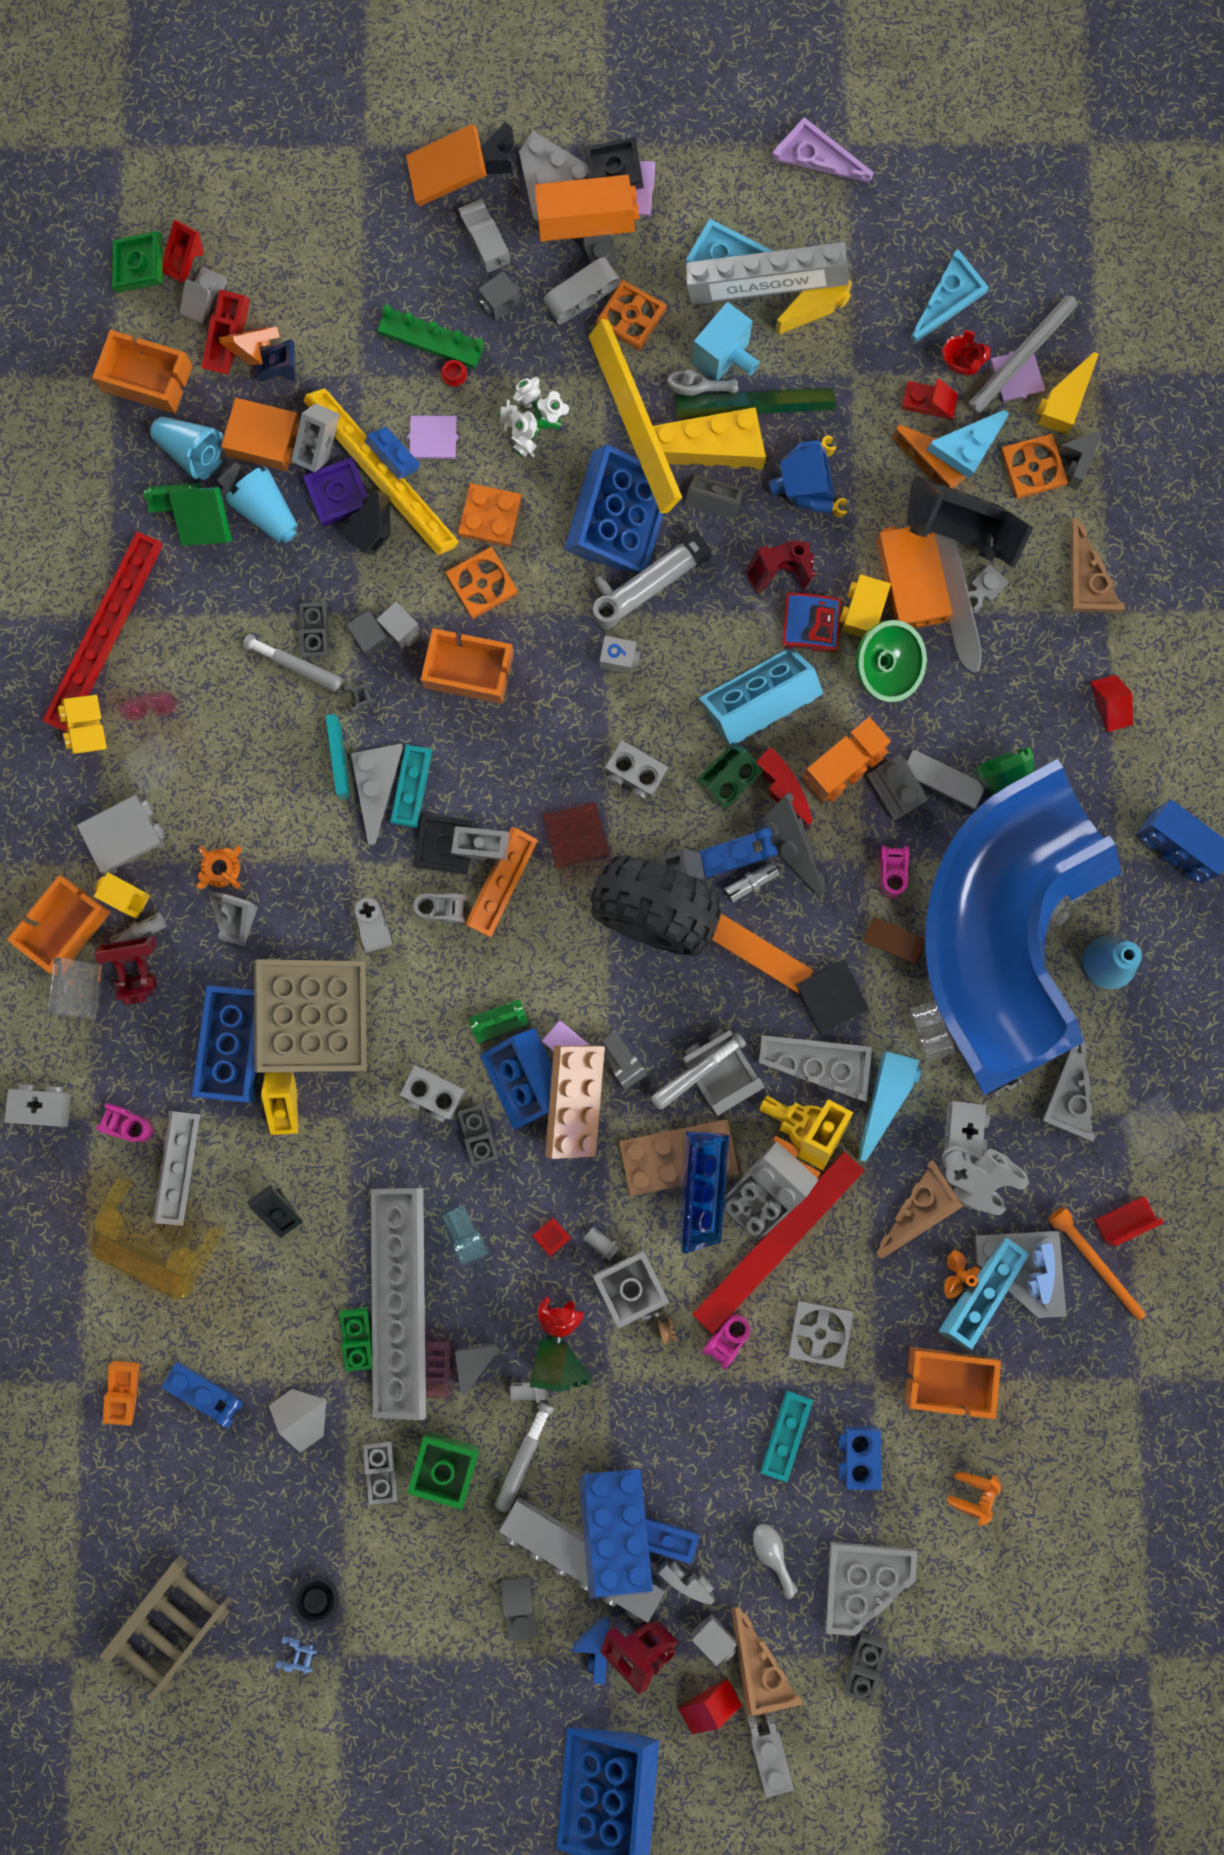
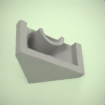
(233, 917)
(299, 1418)

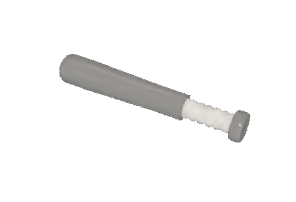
(295, 664)
(695, 1073)
(522, 1460)

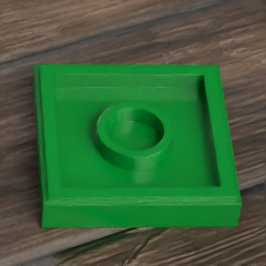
(137, 261)
(200, 516)

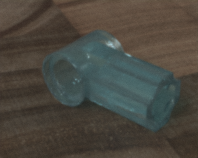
(467, 1241)

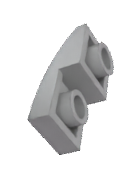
(380, 1473)
(693, 1587)

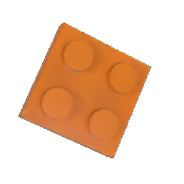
(490, 515)

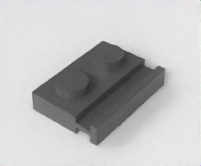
(898, 787)

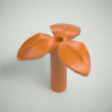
(954, 1284)

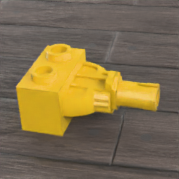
(810, 1127)

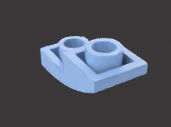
(1043, 1282)

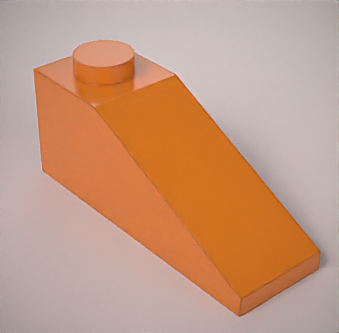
(915, 446)

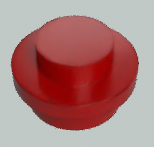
(453, 373)

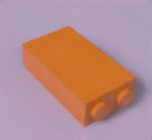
(586, 207)
(916, 577)

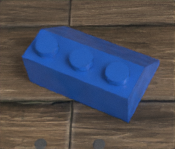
(520, 1077)

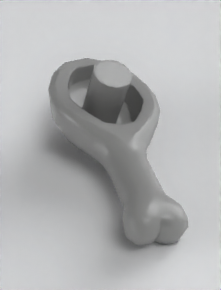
(692, 383)
(771, 1553)

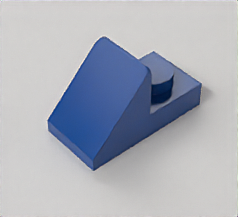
(592, 1642)

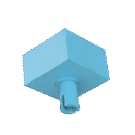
(724, 344)

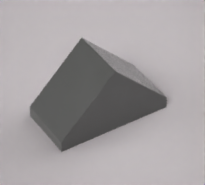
(472, 1362)

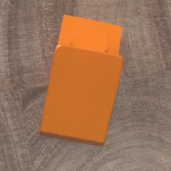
(247, 344)

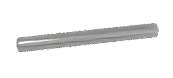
(1022, 354)

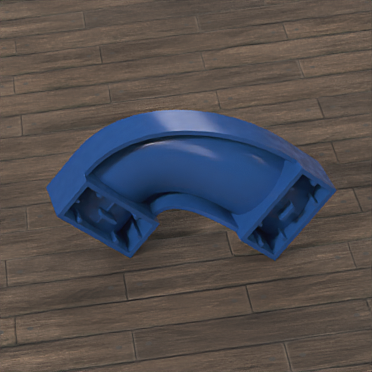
(993, 919)

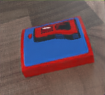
(812, 622)

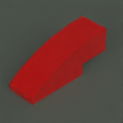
(228, 320)
(783, 782)

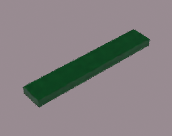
(764, 402)

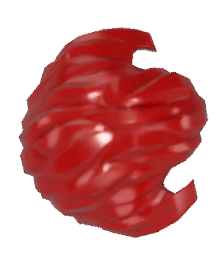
(965, 355)
(559, 1321)

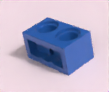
(867, 1456)

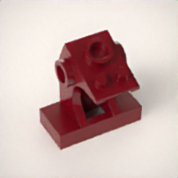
(768, 561)
(130, 988)
(645, 1649)

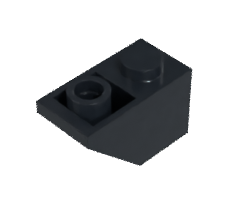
(371, 524)

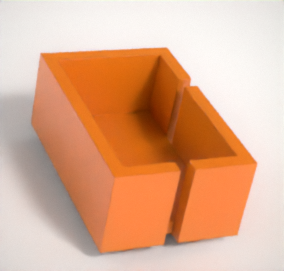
(146, 377)
(470, 671)
(846, 761)
(65, 924)
(952, 1379)

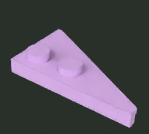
(813, 149)

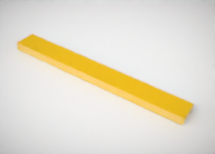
(635, 416)
(399, 491)

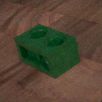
(733, 771)

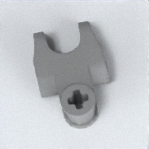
(980, 1176)

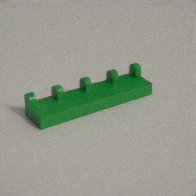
(430, 337)

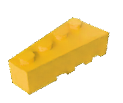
(713, 440)

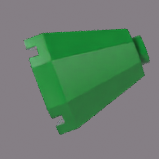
(1005, 770)

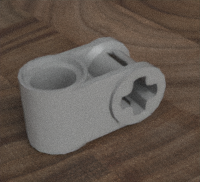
(442, 908)
(372, 930)

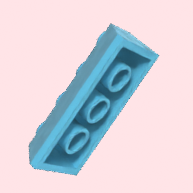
(762, 695)

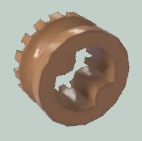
(665, 1330)

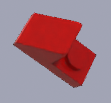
(180, 251)
(930, 400)

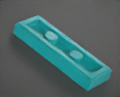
(338, 756)
(411, 786)
(786, 1436)

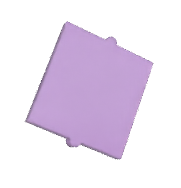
(1024, 382)
(433, 437)

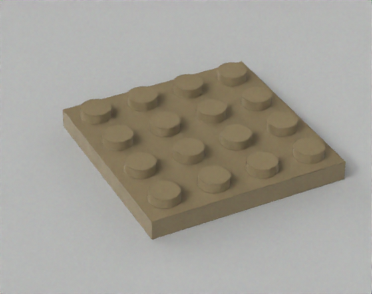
(309, 1016)

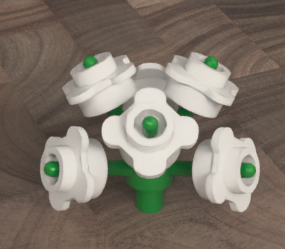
(527, 424)

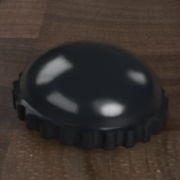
(315, 1601)

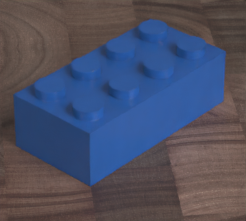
(226, 1046)
(615, 1534)

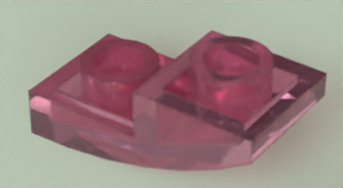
(159, 703)

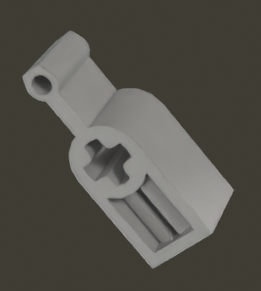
(484, 236)

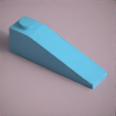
(891, 1088)
(980, 1302)

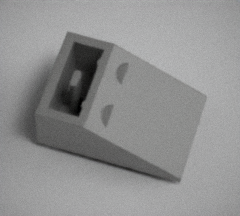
(769, 1191)

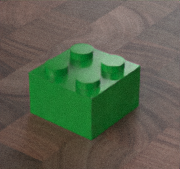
(444, 1470)

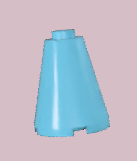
(189, 445)
(263, 505)
(1111, 961)

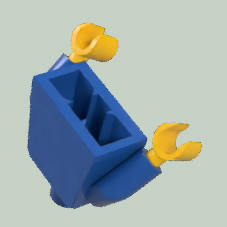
(808, 478)

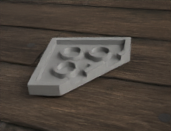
(547, 164)
(987, 1244)
(864, 1583)

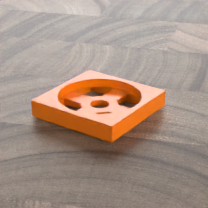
(626, 289)
(1021, 490)
(471, 565)

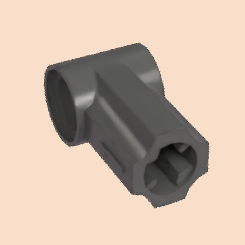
(624, 1064)

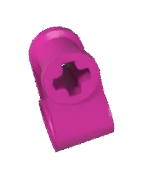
(893, 865)
(120, 1123)
(726, 1341)

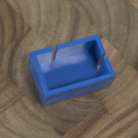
(1184, 842)

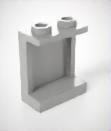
(121, 834)
(730, 1080)

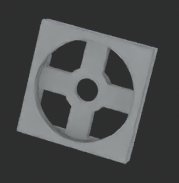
(842, 1338)

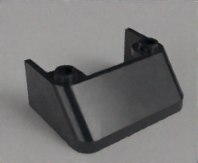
(967, 520)

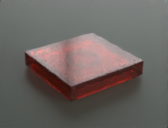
(575, 835)

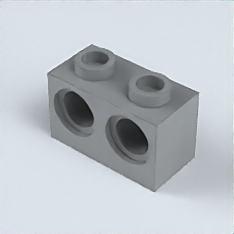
(640, 765)
(435, 1087)

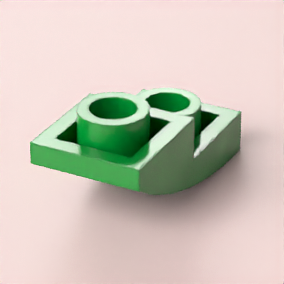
(356, 1339)

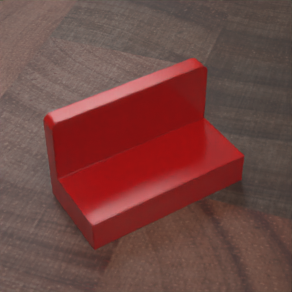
(1127, 1222)

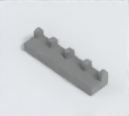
(176, 1168)

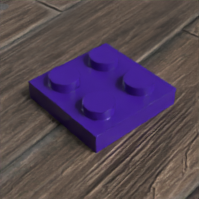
(336, 491)

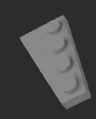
(826, 1064)

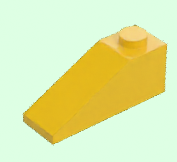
(812, 306)
(1065, 399)

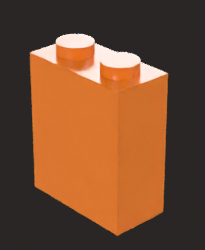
(261, 434)

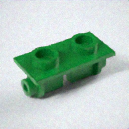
(159, 498)
(498, 1021)

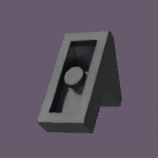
(495, 151)
(275, 1211)

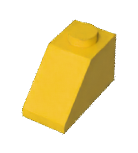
(280, 1102)

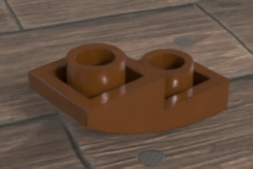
(894, 940)

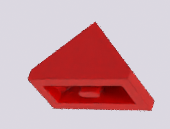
(1114, 702)
(710, 1708)

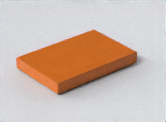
(446, 165)

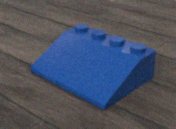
(615, 513)
(607, 1793)

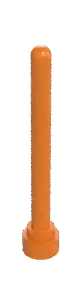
(1062, 1220)

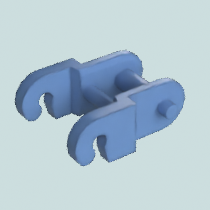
(295, 1665)

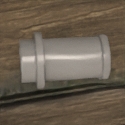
(601, 1243)
(523, 1391)

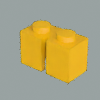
(865, 606)
(82, 724)
(121, 895)

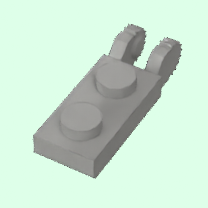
(770, 1758)

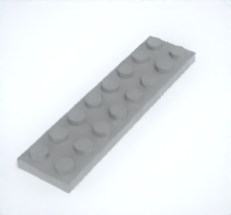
(398, 1304)

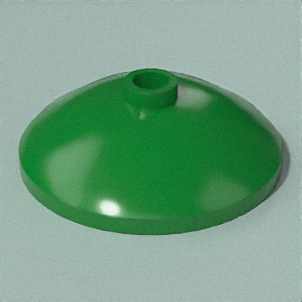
(902, 661)

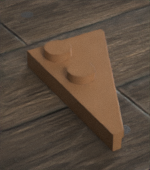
(1089, 582)
(929, 1204)
(762, 1680)

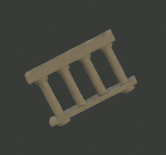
(139, 1624)

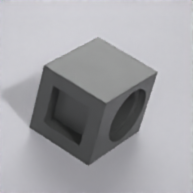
(498, 296)
(367, 633)
(686, 862)

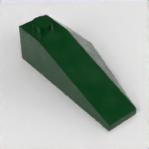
(557, 1366)

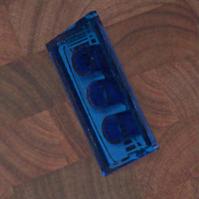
(703, 1190)

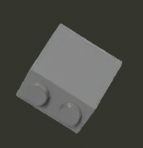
(630, 1289)

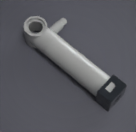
(689, 554)

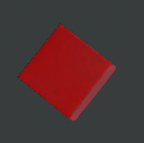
(551, 1237)

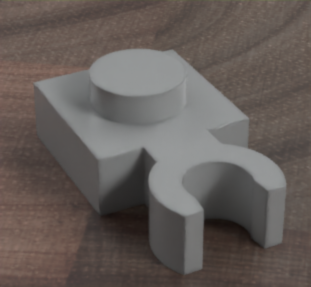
(987, 586)

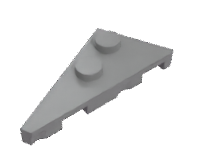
(374, 778)
(1069, 1101)

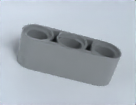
(581, 290)

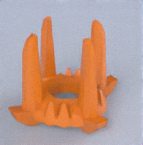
(228, 878)
(989, 1487)

